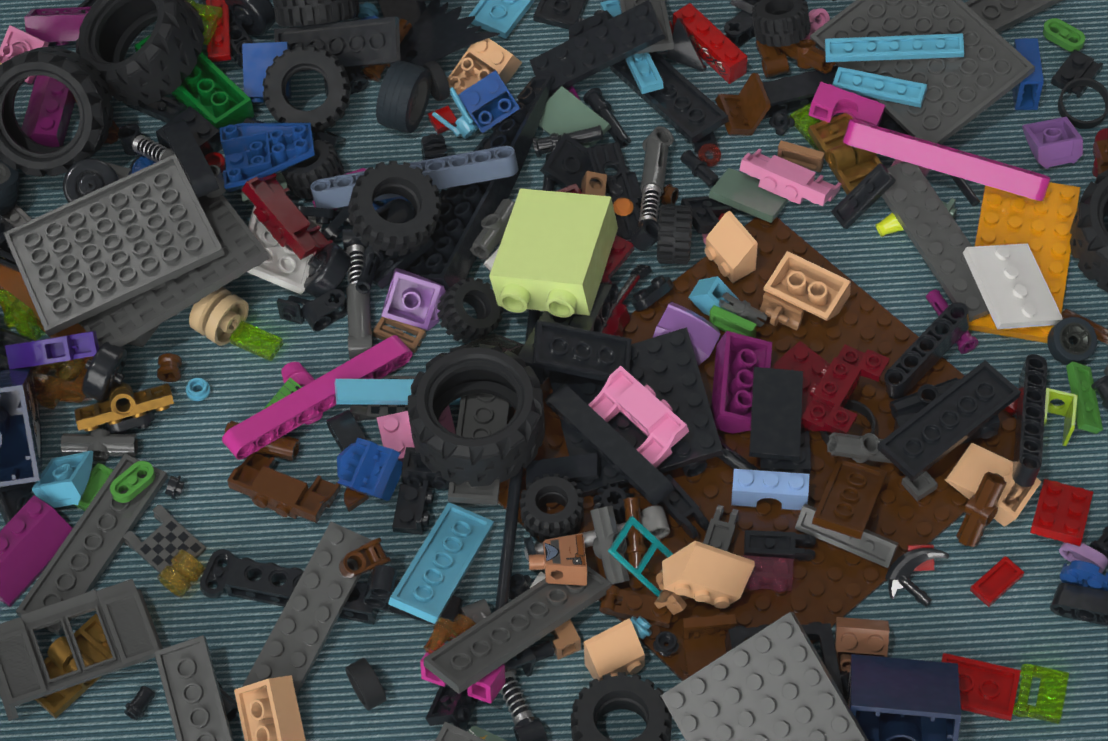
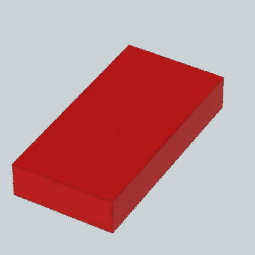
(997, 581)

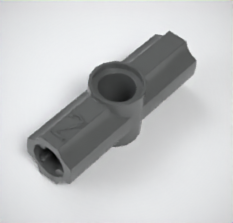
(493, 230)
(101, 443)
(856, 447)
(606, 533)

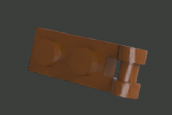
(635, 605)

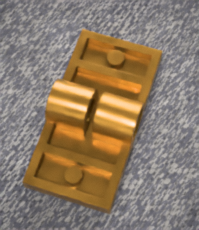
(847, 162)
(113, 411)
(60, 661)

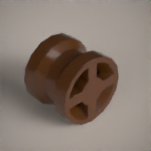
(169, 367)

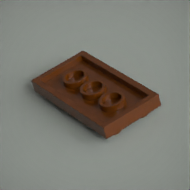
(849, 497)

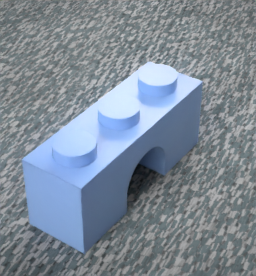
(786, 487)

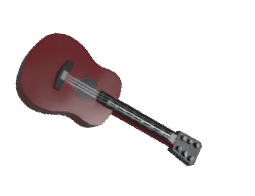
(620, 316)

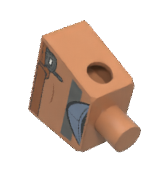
(562, 560)

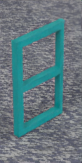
(655, 544)

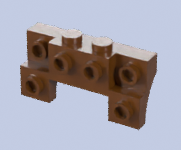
(281, 492)

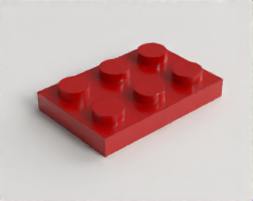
(1061, 512)
(985, 686)

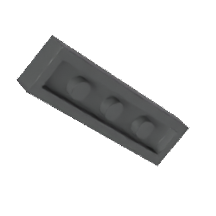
(871, 546)

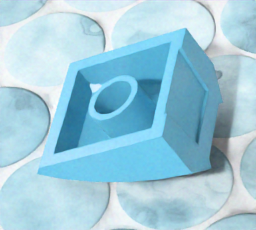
(64, 479)

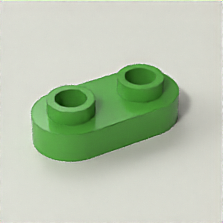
(1065, 34)
(130, 481)

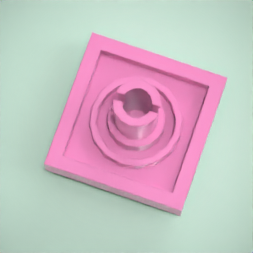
(18, 42)

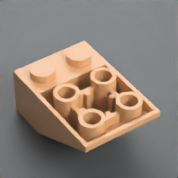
(479, 62)
(970, 471)

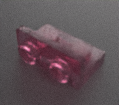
(771, 574)

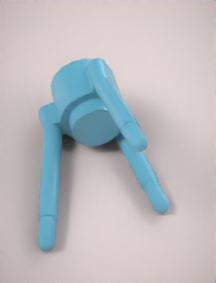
(465, 124)

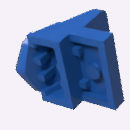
(369, 469)

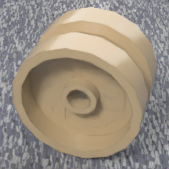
(218, 315)

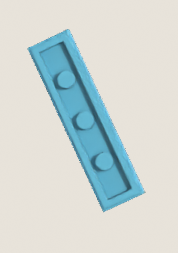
(880, 87)

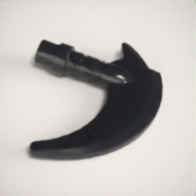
(903, 567)

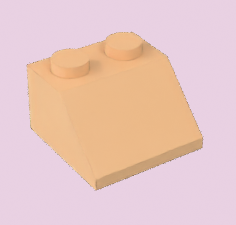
(732, 248)
(614, 651)

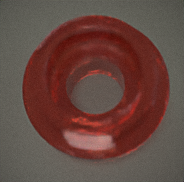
(714, 150)

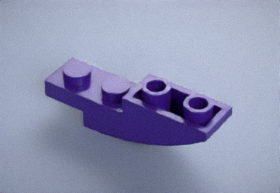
(52, 350)

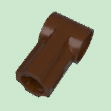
(772, 60)

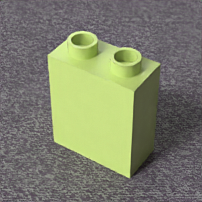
(554, 252)

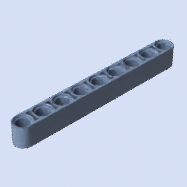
(445, 172)

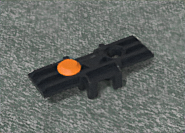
(622, 187)

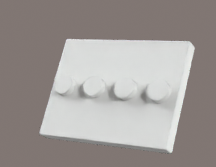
(283, 266)
(1012, 286)

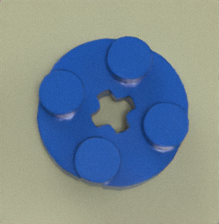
(1084, 574)

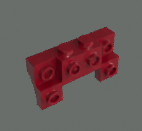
(283, 217)
(837, 385)

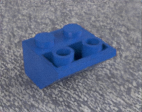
(488, 101)

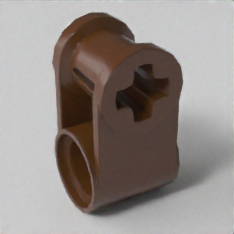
(366, 556)

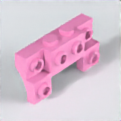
(788, 179)
(644, 410)

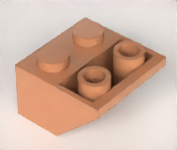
(860, 638)

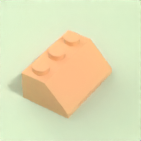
(809, 286)
(707, 574)
(270, 711)

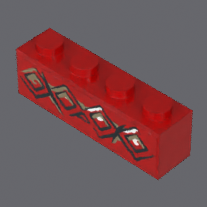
(712, 44)

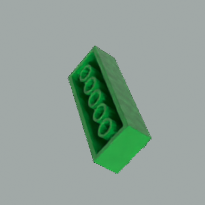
(212, 94)

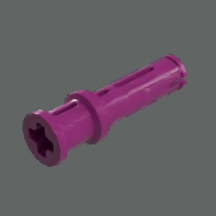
(966, 342)

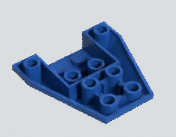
(263, 150)

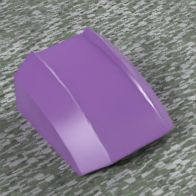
(1054, 142)
(413, 300)
(701, 331)

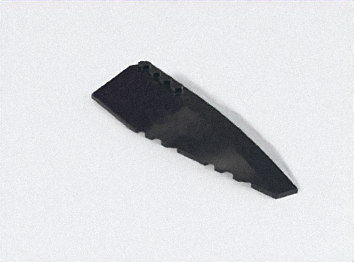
(469, 204)

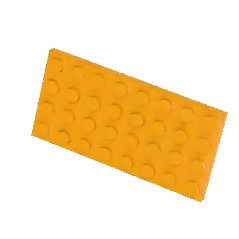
(1046, 229)

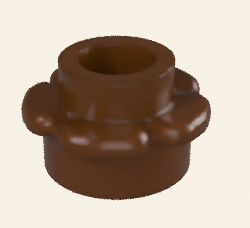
(669, 195)

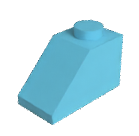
(708, 293)

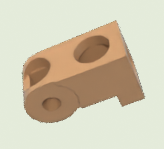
(592, 187)
(566, 640)

